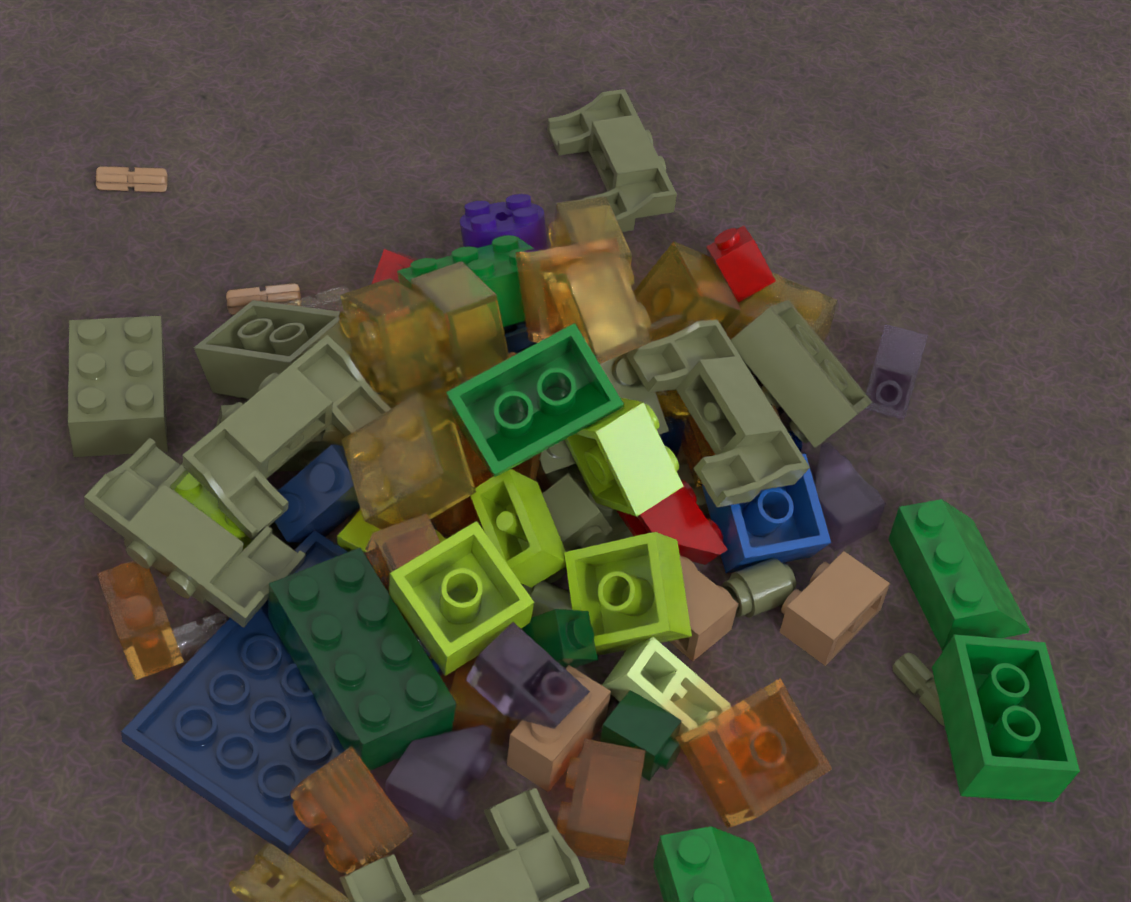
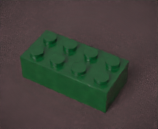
(360, 658)

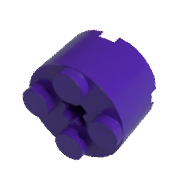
(514, 217)

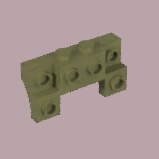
(621, 153)
(729, 408)
(276, 425)
(183, 541)
(529, 866)

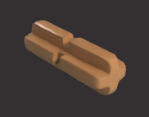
(121, 179)
(281, 293)

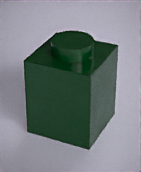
(564, 636)
(645, 727)

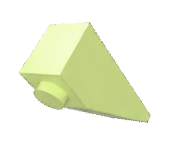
(665, 681)

